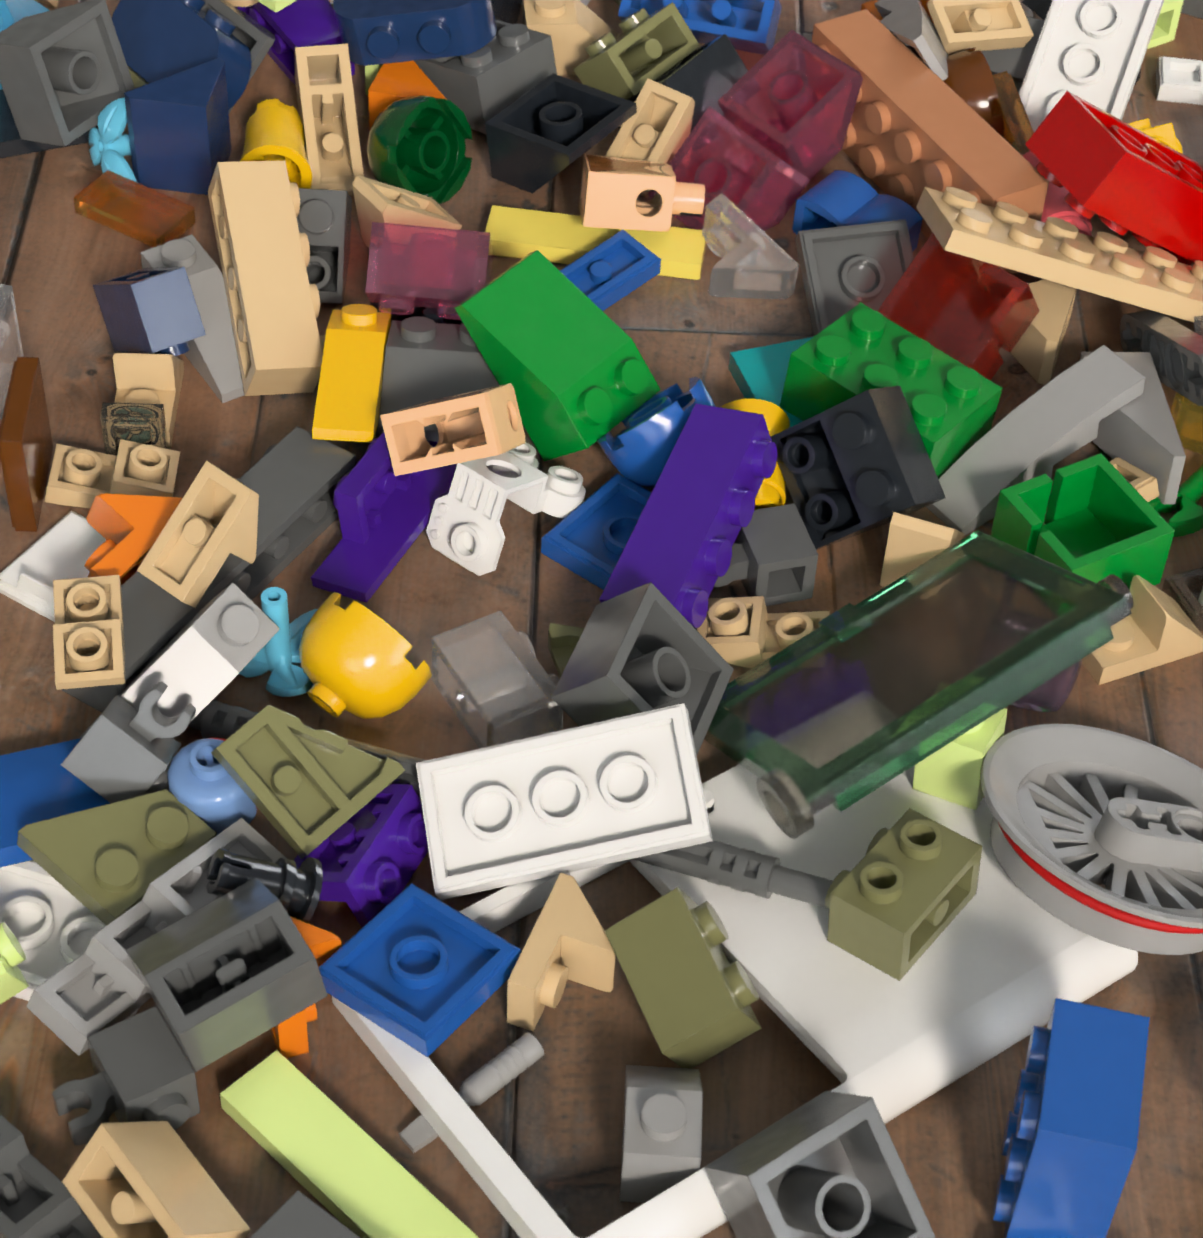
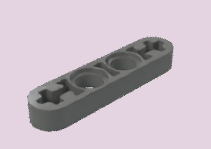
(1173, 347)

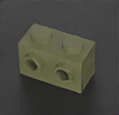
(641, 52)
(902, 893)
(684, 979)

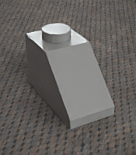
(659, 1130)

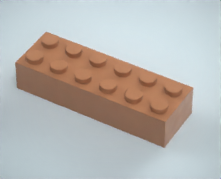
(917, 130)

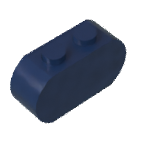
(413, 28)
(178, 35)

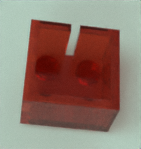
(947, 306)

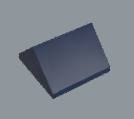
(180, 128)

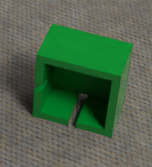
(1091, 523)

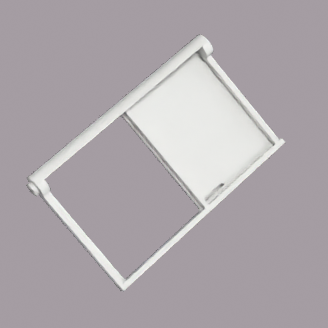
(880, 1036)

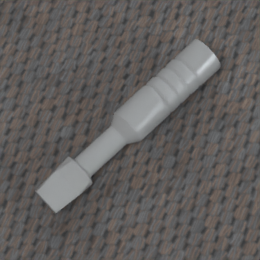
(481, 1085)

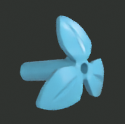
(108, 143)
(281, 649)

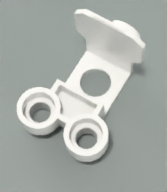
(467, 519)

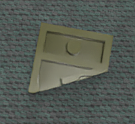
(302, 776)
(115, 849)

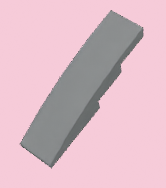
(916, 31)
(1036, 437)
(103, 982)

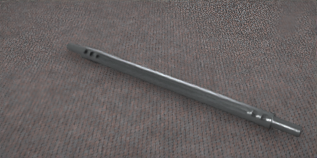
(709, 861)

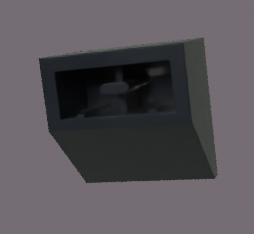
(857, 466)

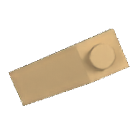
(328, 115)

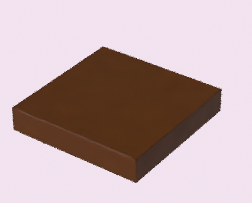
(25, 444)

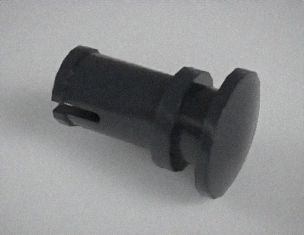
(294, 887)

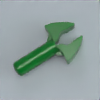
(1189, 514)

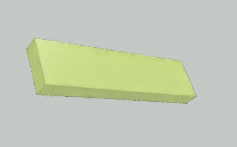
(334, 1156)

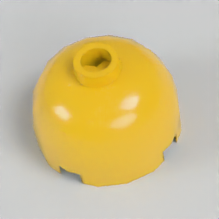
(357, 662)

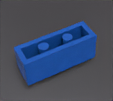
(747, 23)

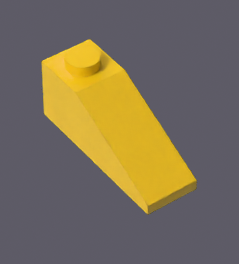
(351, 374)

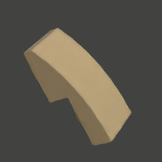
(137, 470)
(88, 632)
(748, 634)

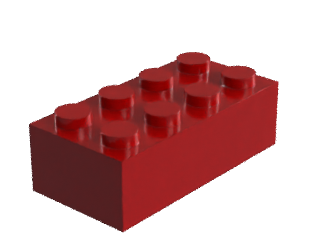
(1122, 177)

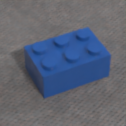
(1073, 1123)

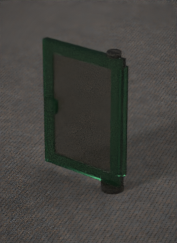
(908, 673)

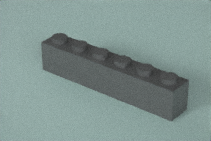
(294, 508)

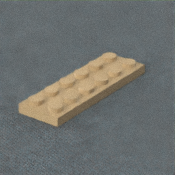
(1062, 254)

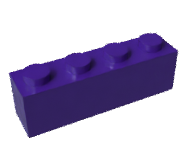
(697, 509)

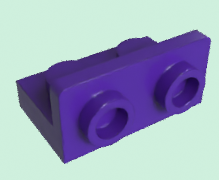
(373, 852)

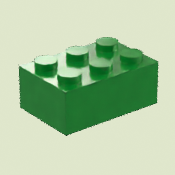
(867, 352)

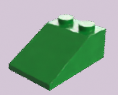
(559, 352)

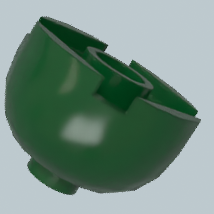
(421, 146)

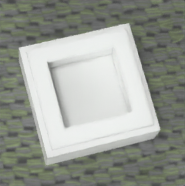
(1179, 80)

